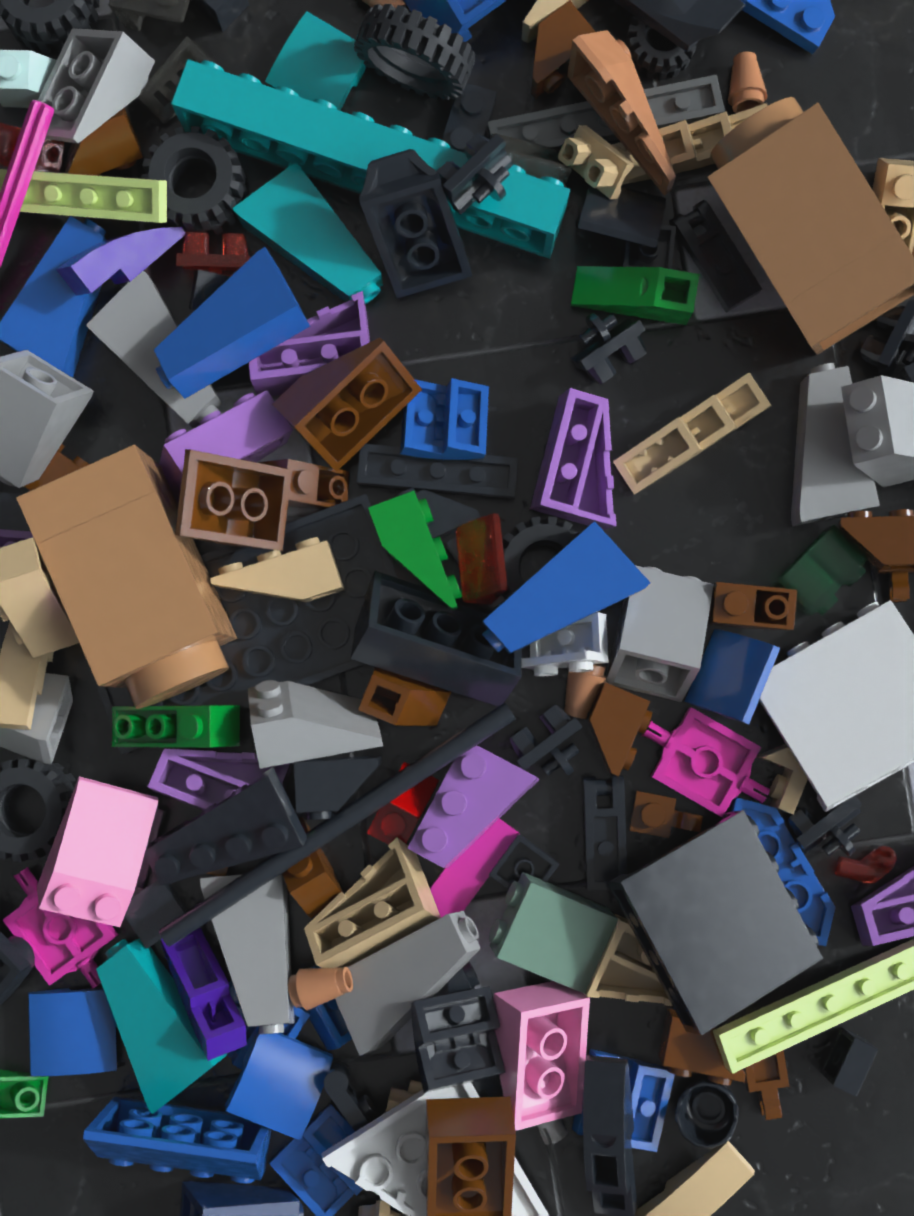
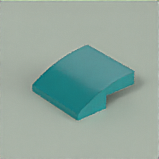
(318, 62)

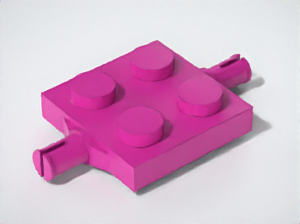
(706, 762)
(58, 940)

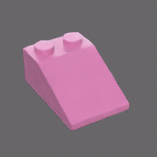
(97, 853)
(542, 1051)

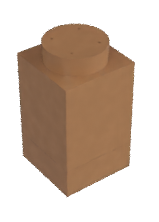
(812, 221)
(127, 579)

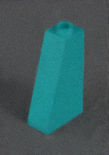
(307, 232)
(152, 1022)

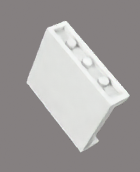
(848, 703)

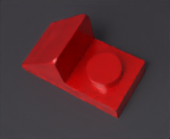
(402, 813)

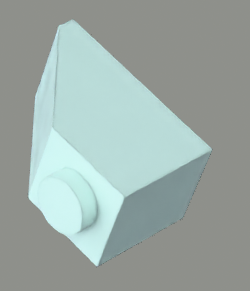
(23, 76)

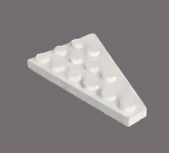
(391, 1157)

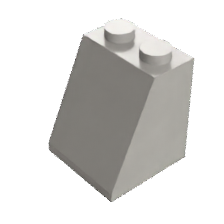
(35, 414)
(881, 428)
(661, 635)

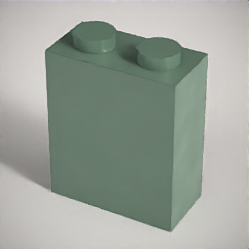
(552, 932)

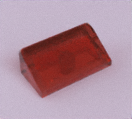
(481, 560)

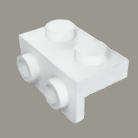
(572, 647)

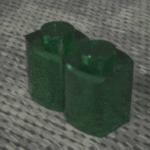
(823, 570)

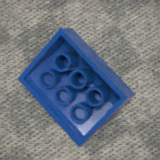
(181, 1139)

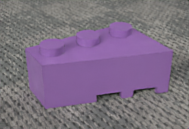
(330, 336)
(244, 433)
(576, 462)
(208, 776)
(468, 803)
(887, 912)

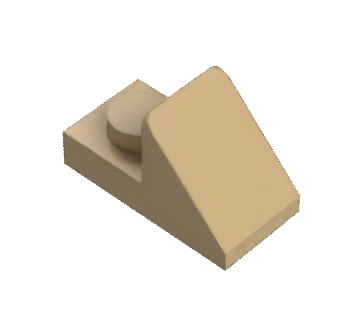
(788, 787)

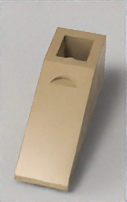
(895, 192)
(296, 575)

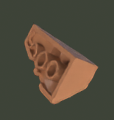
(610, 83)

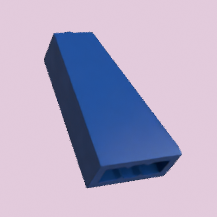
(46, 312)
(231, 327)
(570, 587)

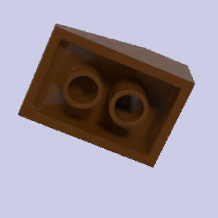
(348, 400)
(233, 501)
(469, 1156)

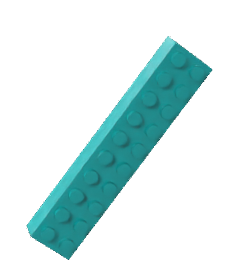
(339, 146)

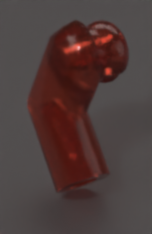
(869, 868)

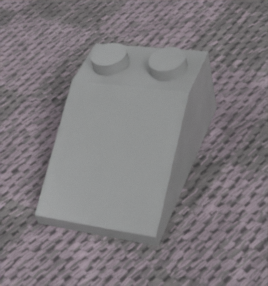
(93, 81)
(306, 723)

